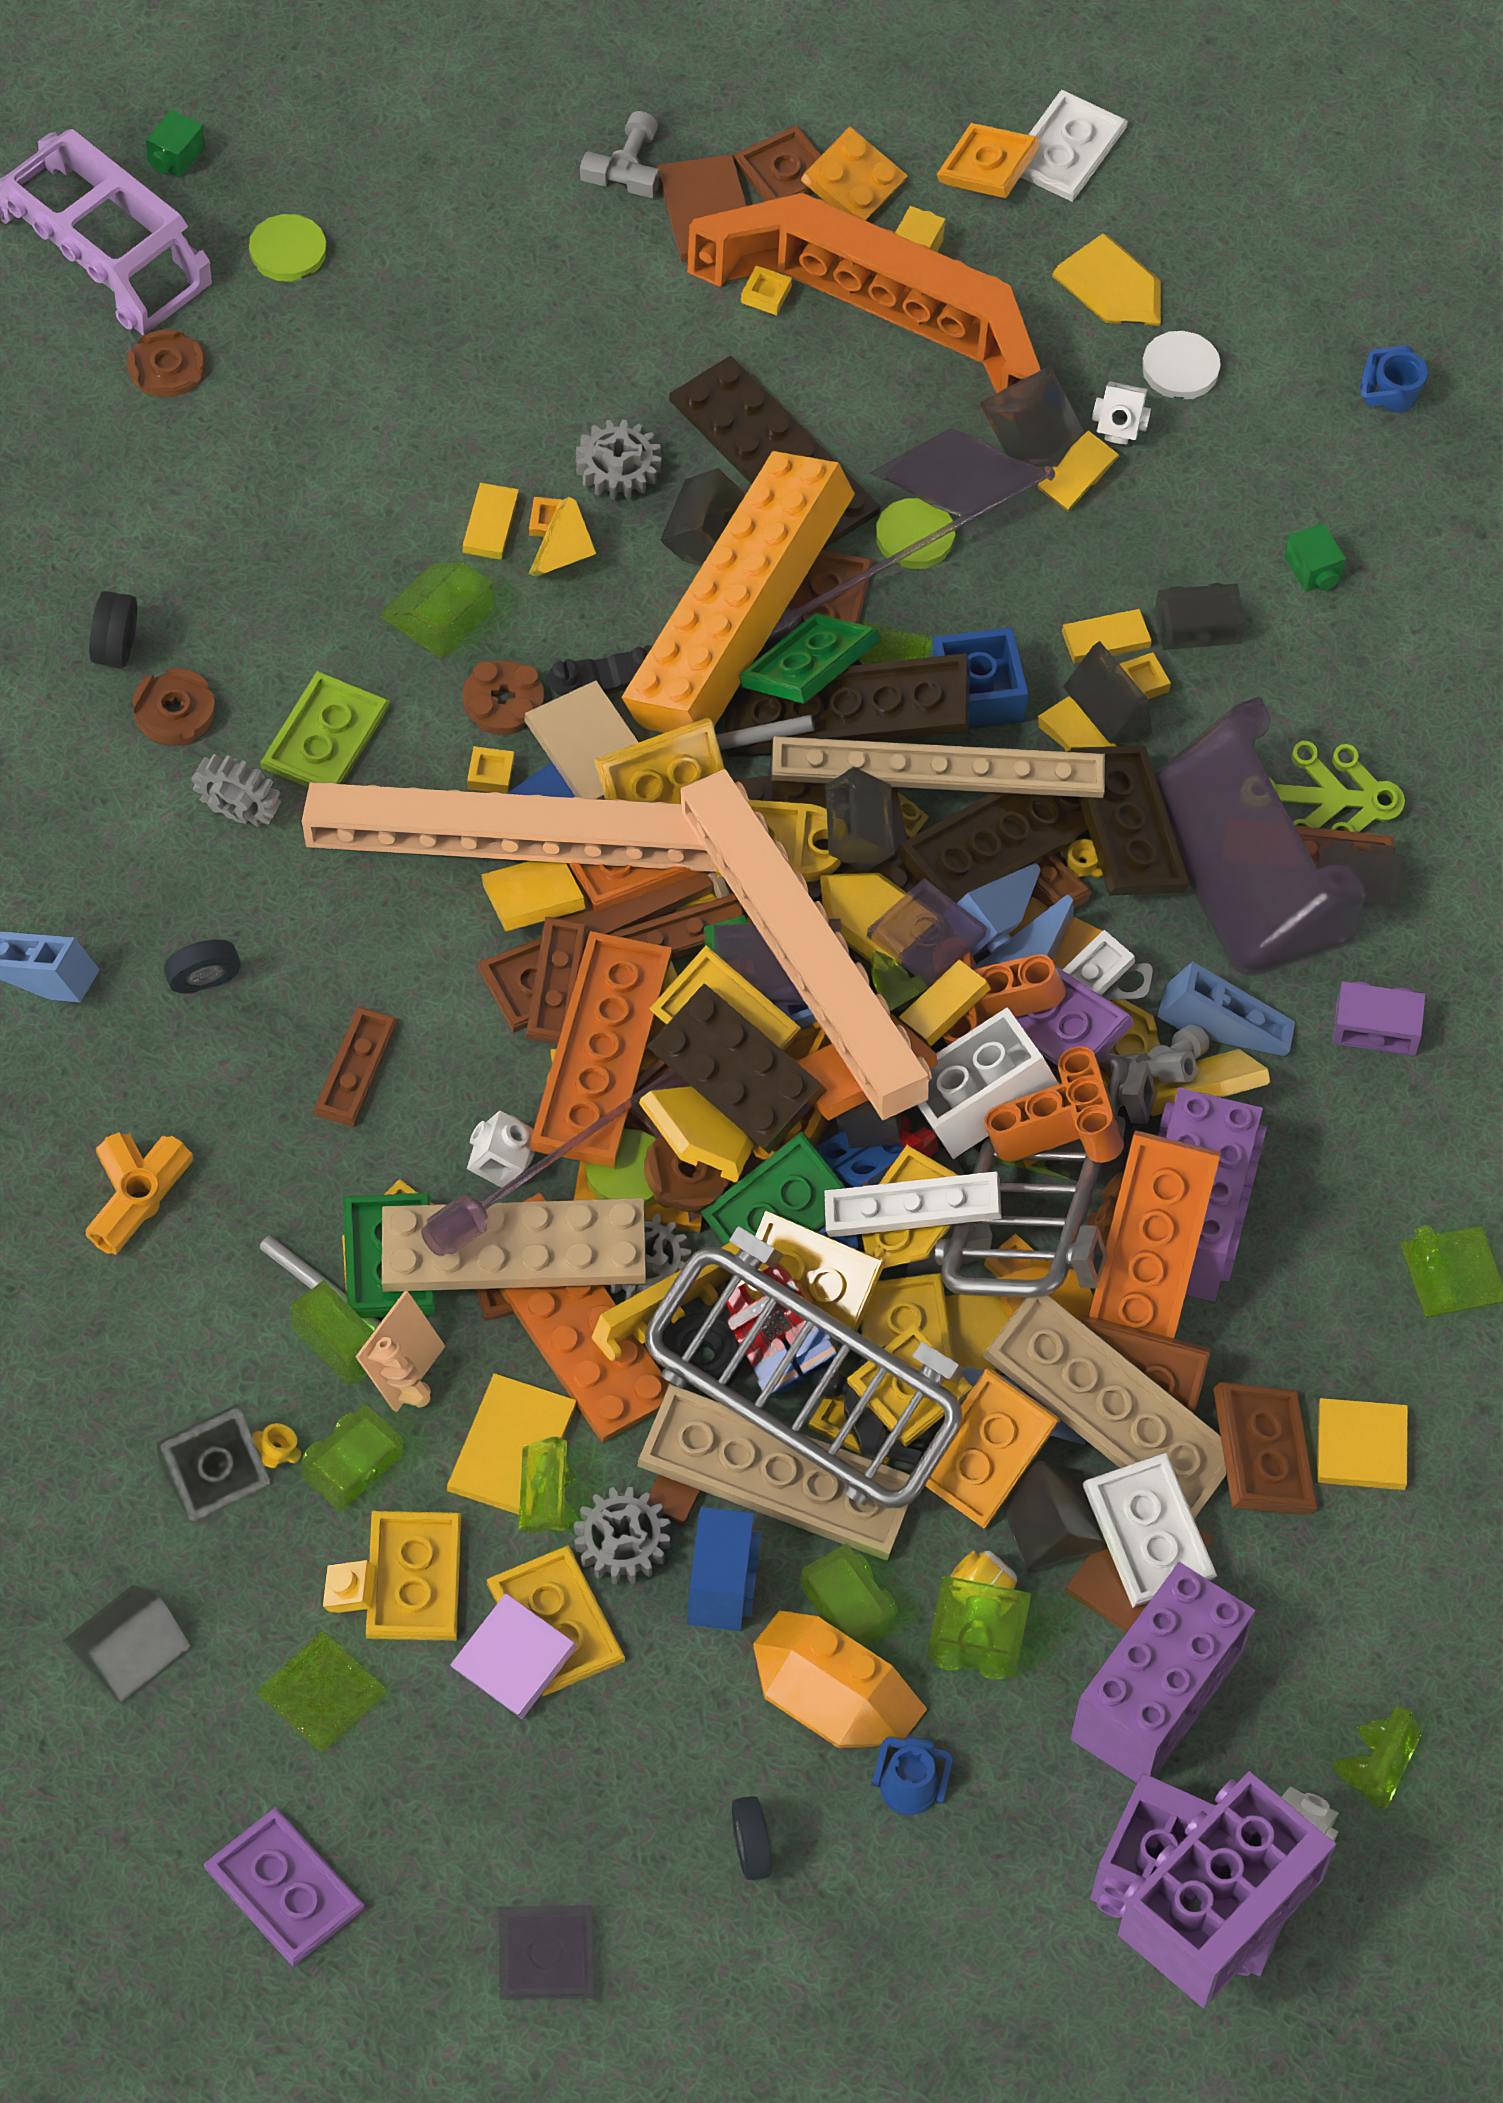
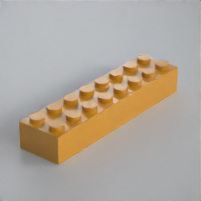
(739, 593)

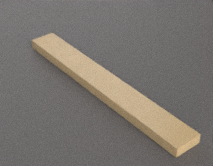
(941, 766)

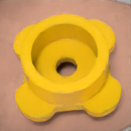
(1082, 849)
(279, 1436)

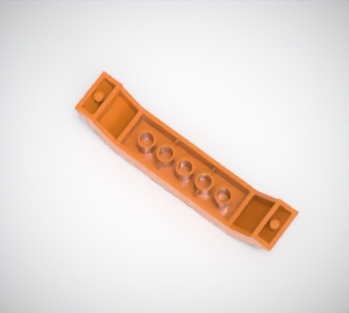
(871, 271)

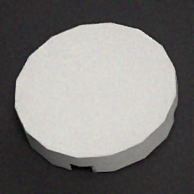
(1181, 364)

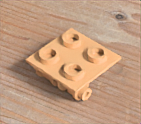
(402, 1354)

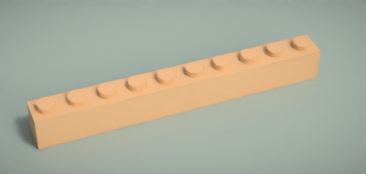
(501, 826)
(806, 945)

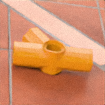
(131, 1175)

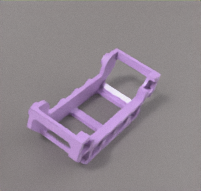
(110, 181)

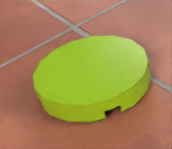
(287, 247)
(906, 524)
(628, 1176)

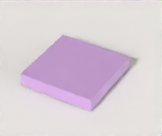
(513, 1656)

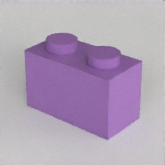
(1378, 1018)

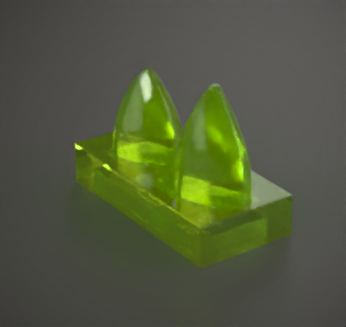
(893, 981)
(543, 1486)
(1393, 1746)

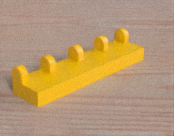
(635, 1313)

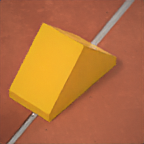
(564, 540)

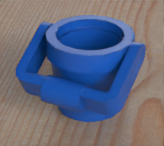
(1398, 378)
(910, 1779)

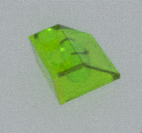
(441, 606)
(978, 1627)

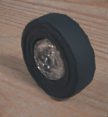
(202, 966)
(751, 1838)

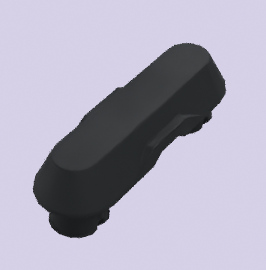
(610, 673)

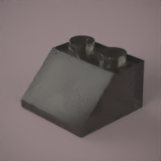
(701, 515)

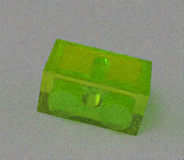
(331, 1330)
(351, 1457)
(848, 1597)

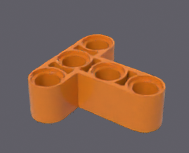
(1019, 984)
(1060, 1114)

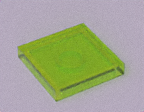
(321, 1692)

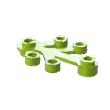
(1335, 797)

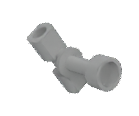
(624, 164)
(1176, 1062)

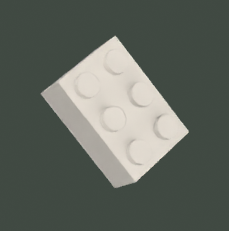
(979, 1073)

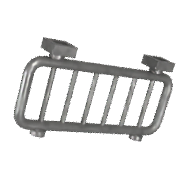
(1079, 1244)
(925, 1381)

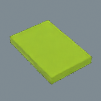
(325, 732)

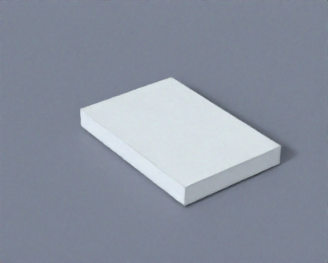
(1072, 144)
(1147, 1526)

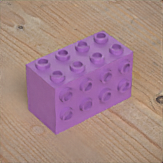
(1236, 1133)

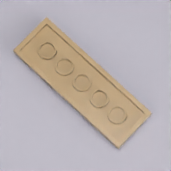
(521, 1247)
(1105, 1396)
(737, 1461)

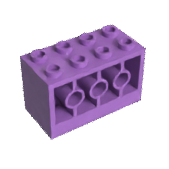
(1162, 1674)
(1151, 1822)
(1224, 1888)

